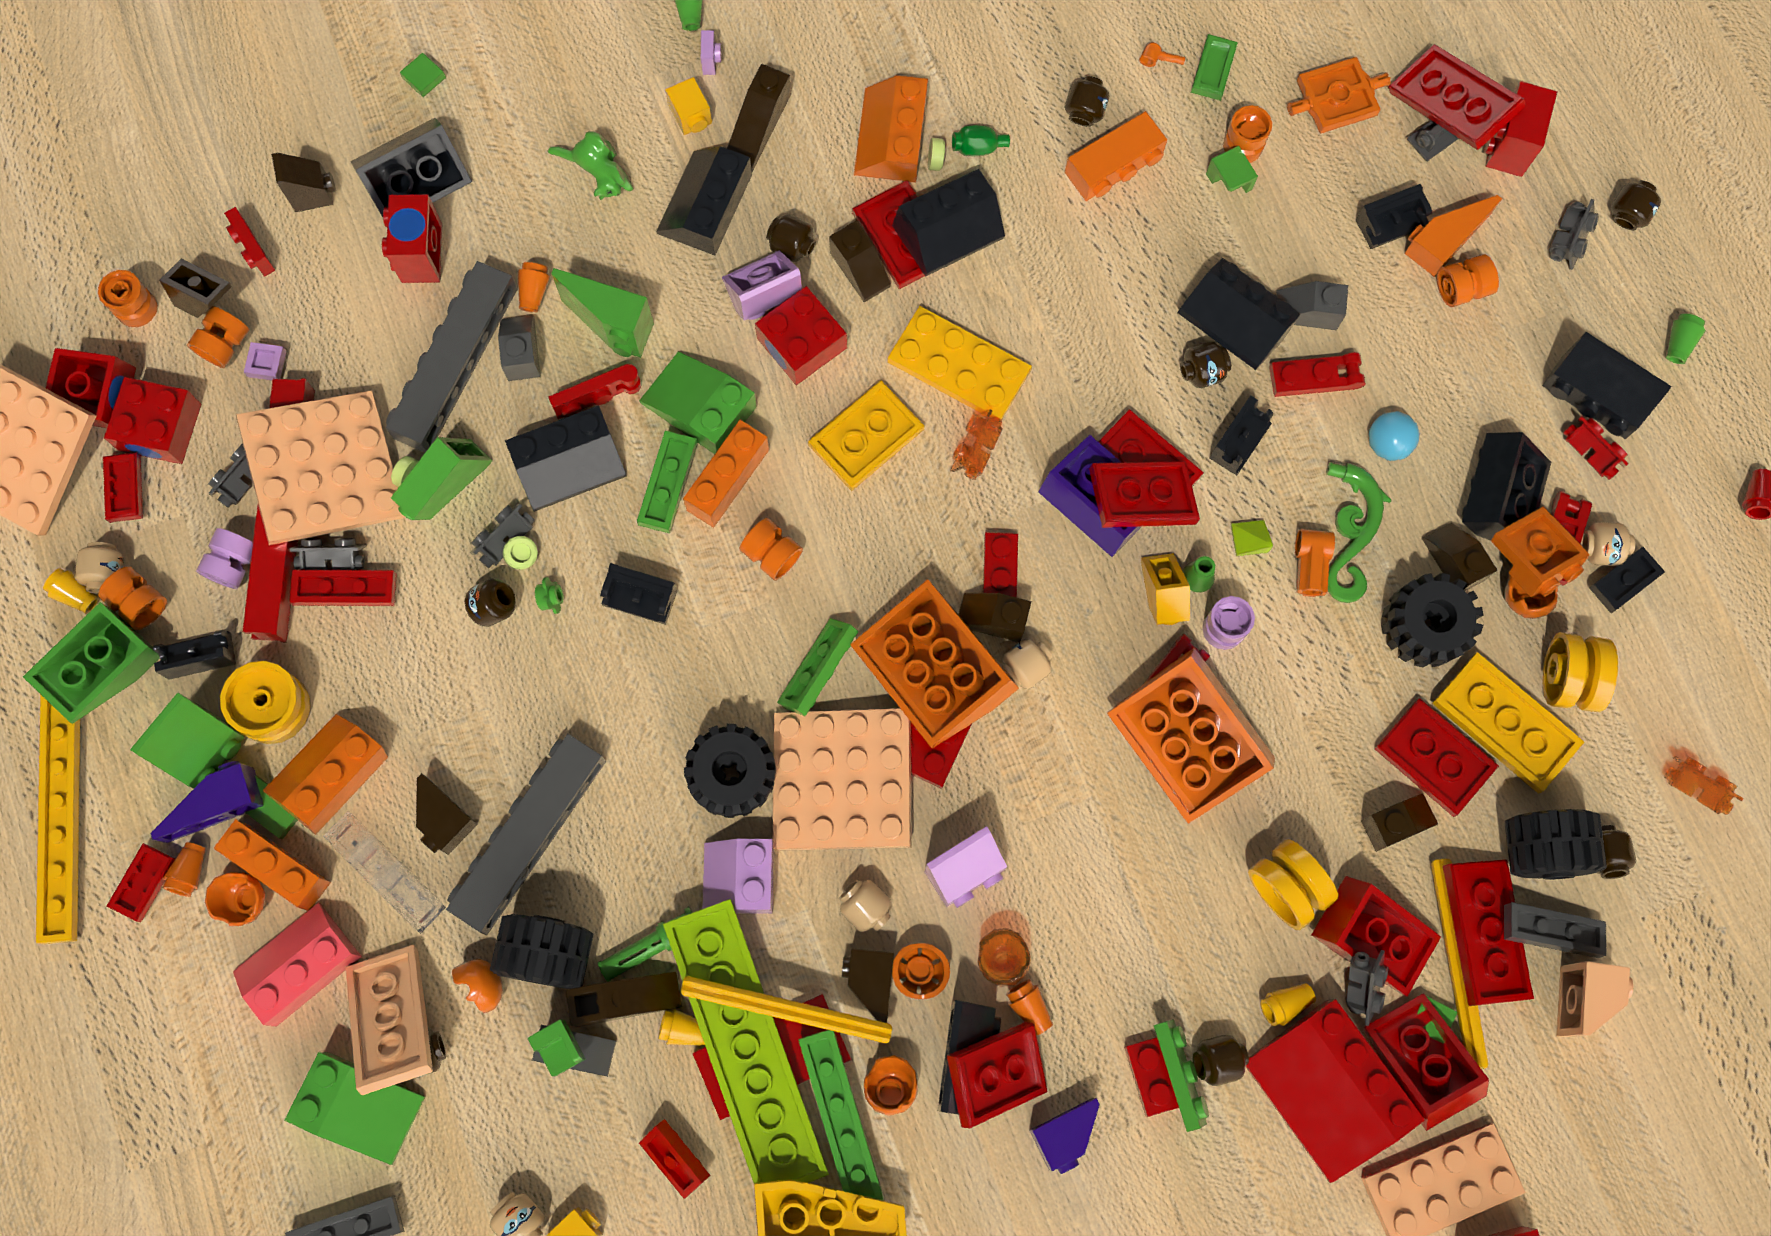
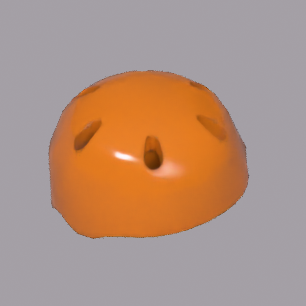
(920, 971)

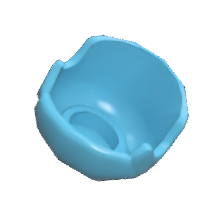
(1394, 436)

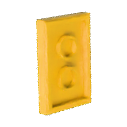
(866, 435)

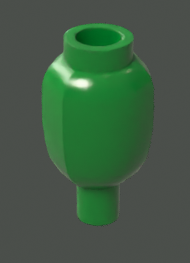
(978, 140)

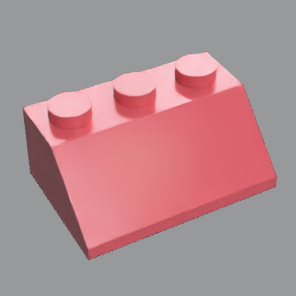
(295, 966)

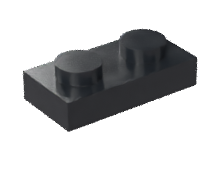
(1627, 580)

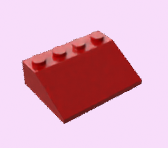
(1333, 1090)

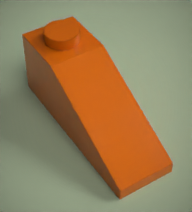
(1447, 233)

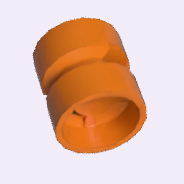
(1248, 130)
(1473, 279)
(127, 298)
(211, 346)
(771, 549)
(132, 598)

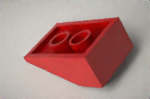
(1373, 922)
(1432, 1074)

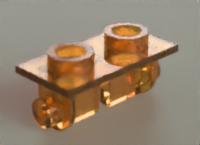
(969, 453)
(1715, 793)

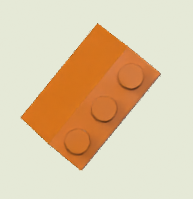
(892, 129)
(326, 773)

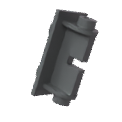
(1431, 140)
(1573, 245)
(229, 482)
(509, 524)
(314, 554)
(1370, 977)

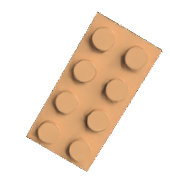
(388, 1020)
(1444, 1184)

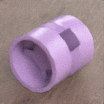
(226, 558)
(1228, 623)

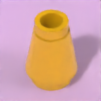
(65, 589)
(1286, 1004)
(680, 1029)

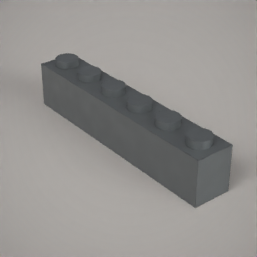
(451, 357)
(525, 835)

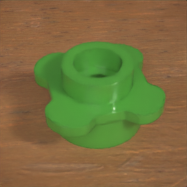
(549, 595)

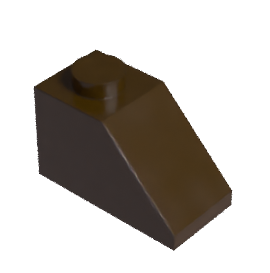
(303, 182)
(859, 261)
(193, 288)
(1460, 555)
(995, 614)
(439, 818)
(1399, 822)
(870, 979)

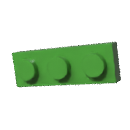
(667, 482)
(817, 667)
(1182, 1075)

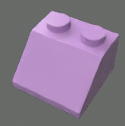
(762, 285)
(965, 868)
(741, 873)

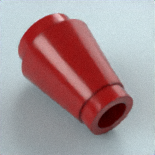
(1758, 495)

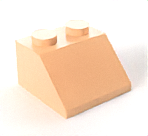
(1590, 996)

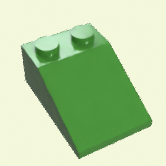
(611, 313)
(699, 400)
(91, 664)
(188, 741)
(337, 1112)

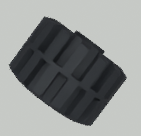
(1451, 617)
(721, 749)
(1555, 844)
(541, 951)

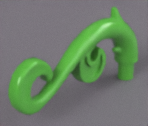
(1362, 535)

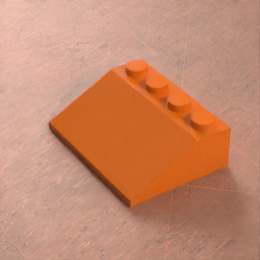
(933, 665)
(1192, 736)

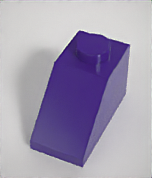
(1066, 1136)

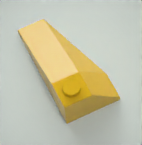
(815, 1210)

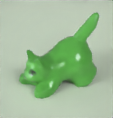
(596, 158)

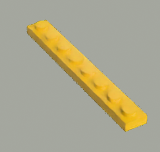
(57, 827)

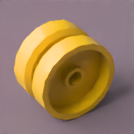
(1580, 672)
(265, 702)
(1293, 884)

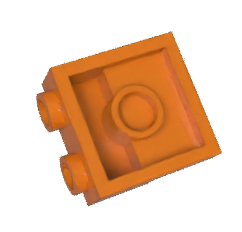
(1540, 552)

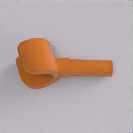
(1154, 52)

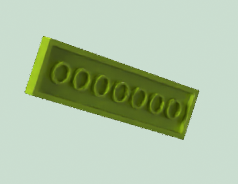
(746, 1050)

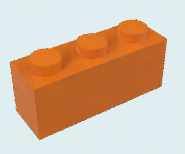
(1116, 156)
(726, 473)
(272, 865)

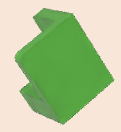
(1233, 170)
(557, 1047)

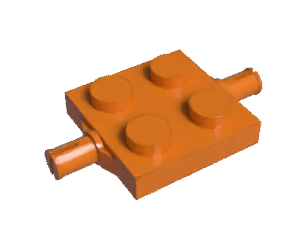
(1338, 94)

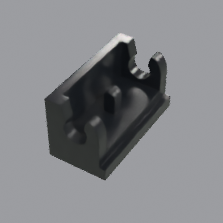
(1394, 216)
(1242, 437)
(638, 594)
(195, 655)

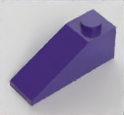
(211, 802)

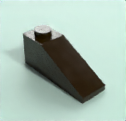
(760, 112)

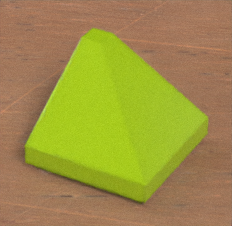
(1251, 538)

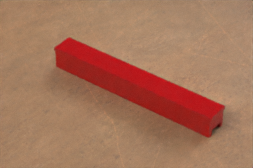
(272, 565)

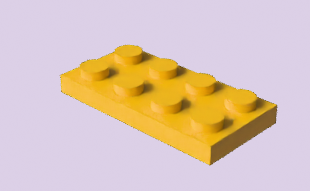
(959, 363)
(1508, 723)

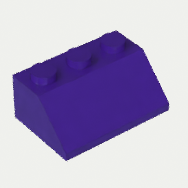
(1072, 493)

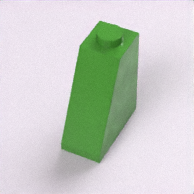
(439, 477)

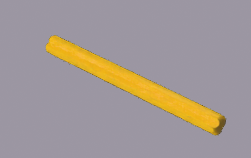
(786, 1009)
(1468, 1016)

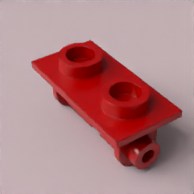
(1606, 454)

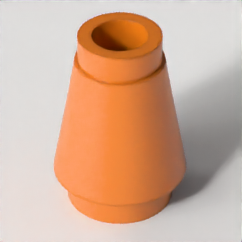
(532, 285)
(185, 870)
(1029, 1005)

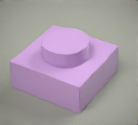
(710, 52)
(265, 361)

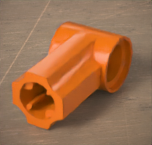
(1314, 553)

